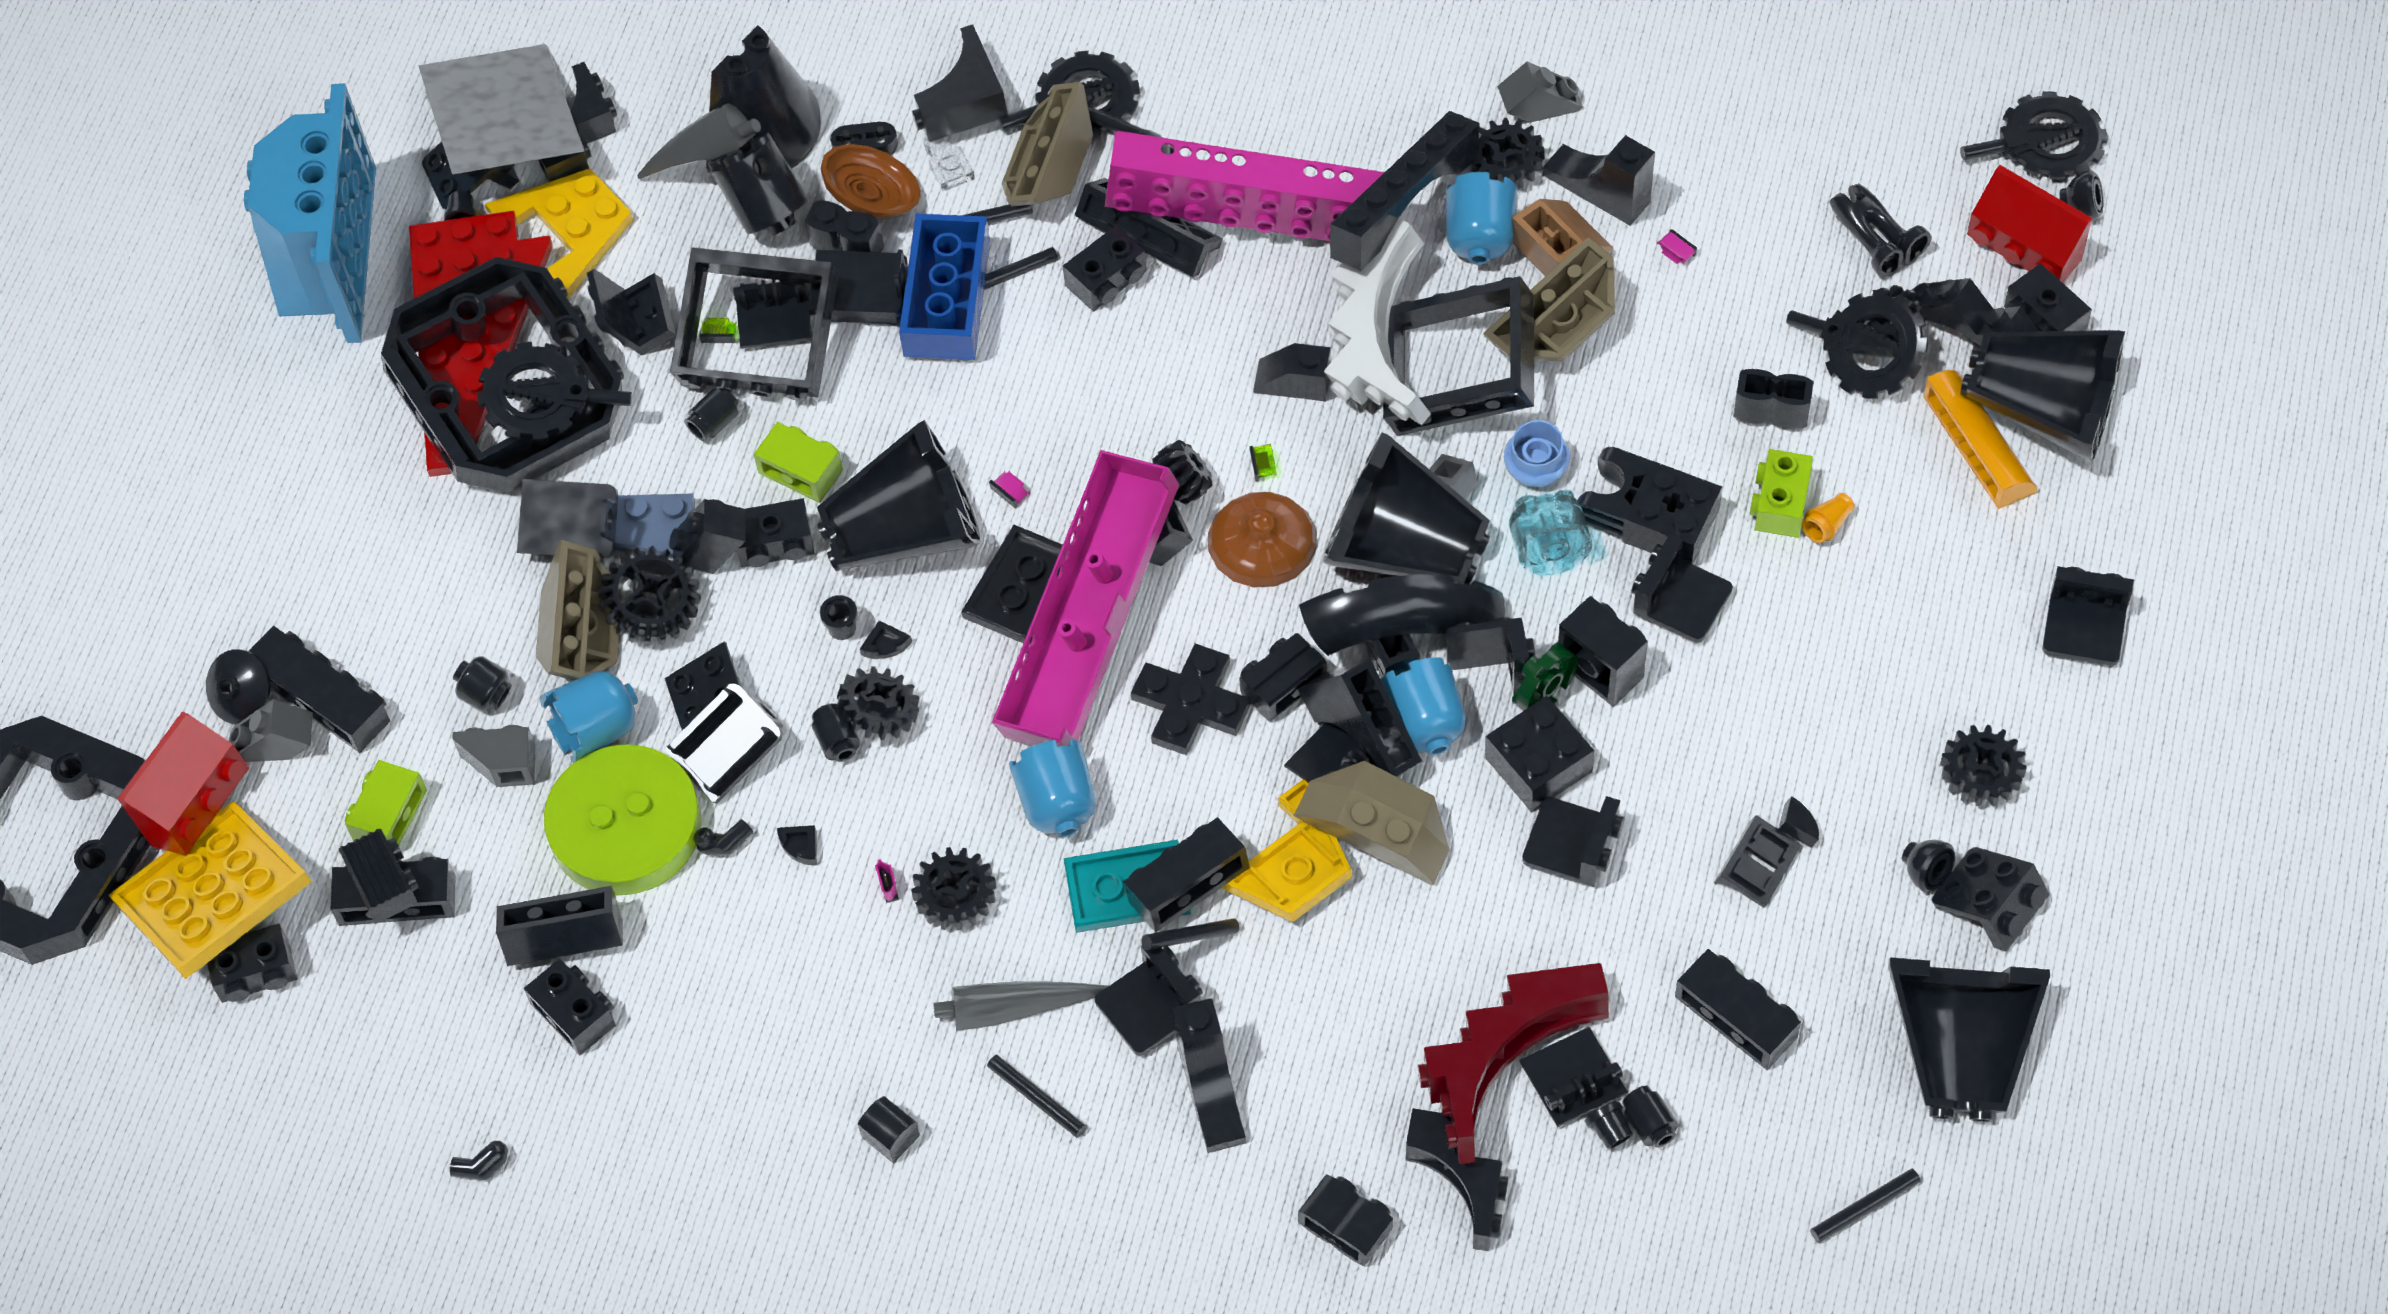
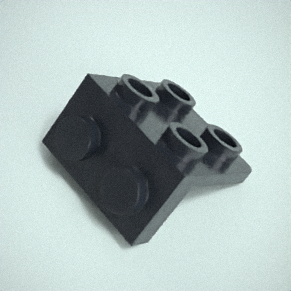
(444, 183)
(632, 315)
(1679, 593)
(2087, 615)
(1490, 644)
(1573, 839)
(1994, 891)
(1144, 1000)

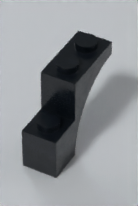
(592, 120)
(1966, 310)
(1476, 1182)

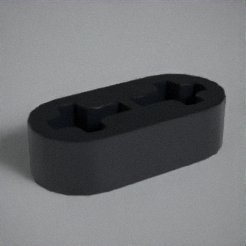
(867, 135)

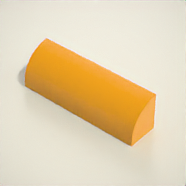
(1978, 440)

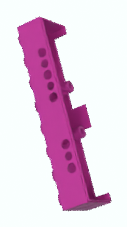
(1261, 195)
(1087, 601)

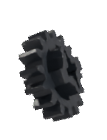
(1507, 152)
(878, 703)
(1983, 765)
(949, 904)

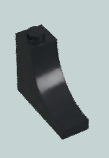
(964, 97)
(1613, 182)
(1361, 706)
(1208, 1075)

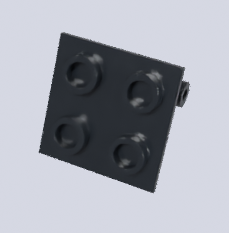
(772, 313)
(701, 682)
(1327, 752)
(1574, 1076)

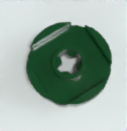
(1545, 676)

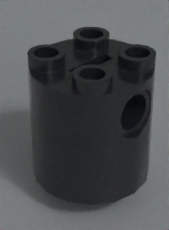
(759, 185)

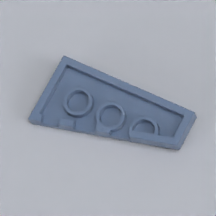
(650, 520)

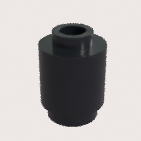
(712, 414)
(834, 734)
(1650, 1117)

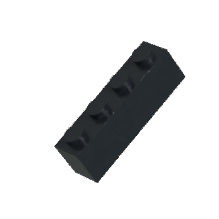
(314, 685)

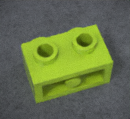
(1783, 492)

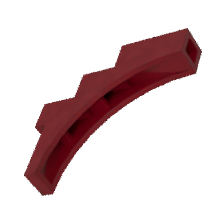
(1531, 1010)

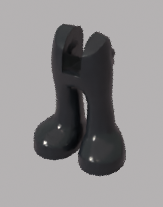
(1867, 209)

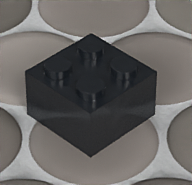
(1607, 649)
(1539, 753)

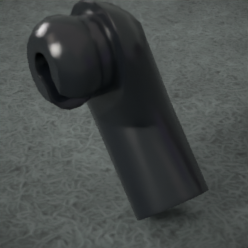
(722, 844)
(483, 1165)

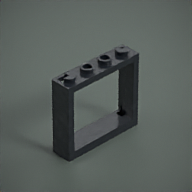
(757, 266)
(1480, 399)

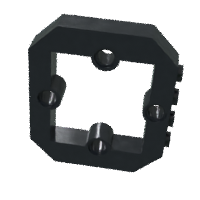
(481, 294)
(120, 848)

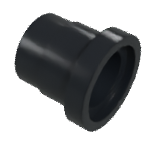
(460, 206)
(836, 608)
(1610, 1124)

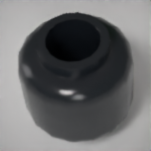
(481, 683)

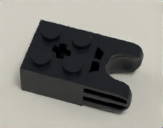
(1651, 503)

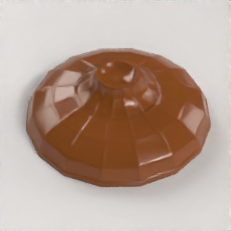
(869, 181)
(1262, 539)

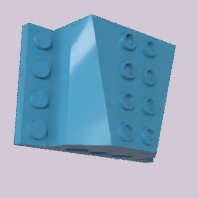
(315, 212)

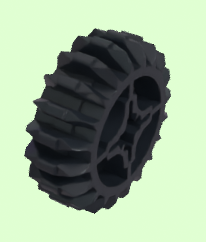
(671, 578)

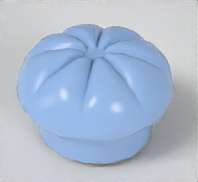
(1537, 454)

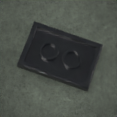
(1013, 584)

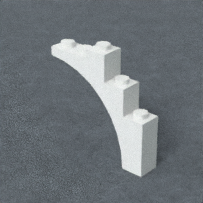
(1362, 324)

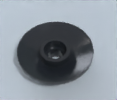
(249, 685)

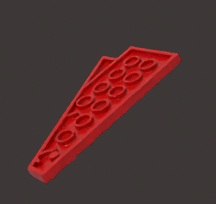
(444, 252)

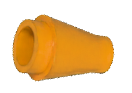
(1824, 520)

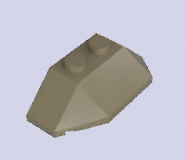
(1050, 148)
(1567, 304)
(571, 627)
(1379, 818)

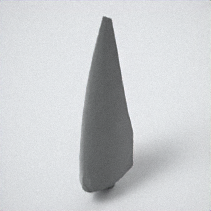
(704, 139)
(1007, 1001)

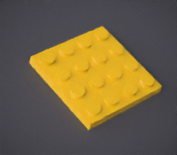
(213, 894)

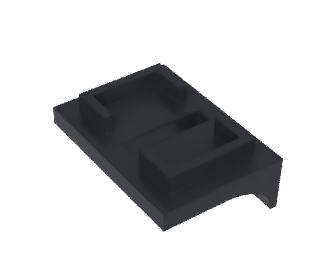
(1750, 876)

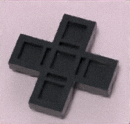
(1190, 699)

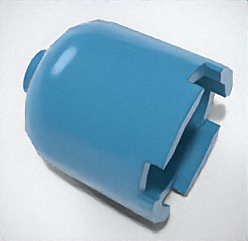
(1480, 216)
(1428, 704)
(590, 712)
(1054, 787)

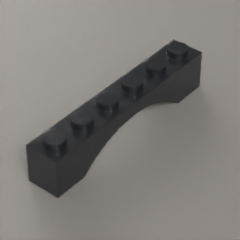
(1365, 225)

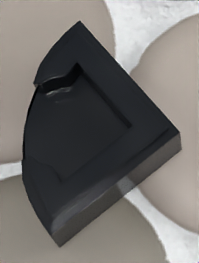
(885, 642)
(1799, 822)
(799, 843)

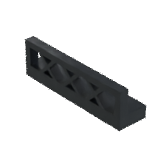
(1165, 237)

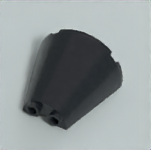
(771, 91)
(2049, 382)
(899, 506)
(1406, 521)
(1967, 1032)

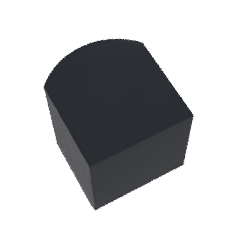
(888, 1128)

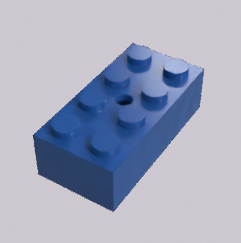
(945, 286)

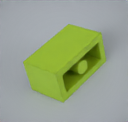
(798, 461)
(386, 802)

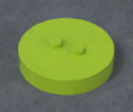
(622, 819)

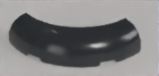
(1398, 608)

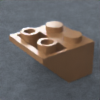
(1550, 232)

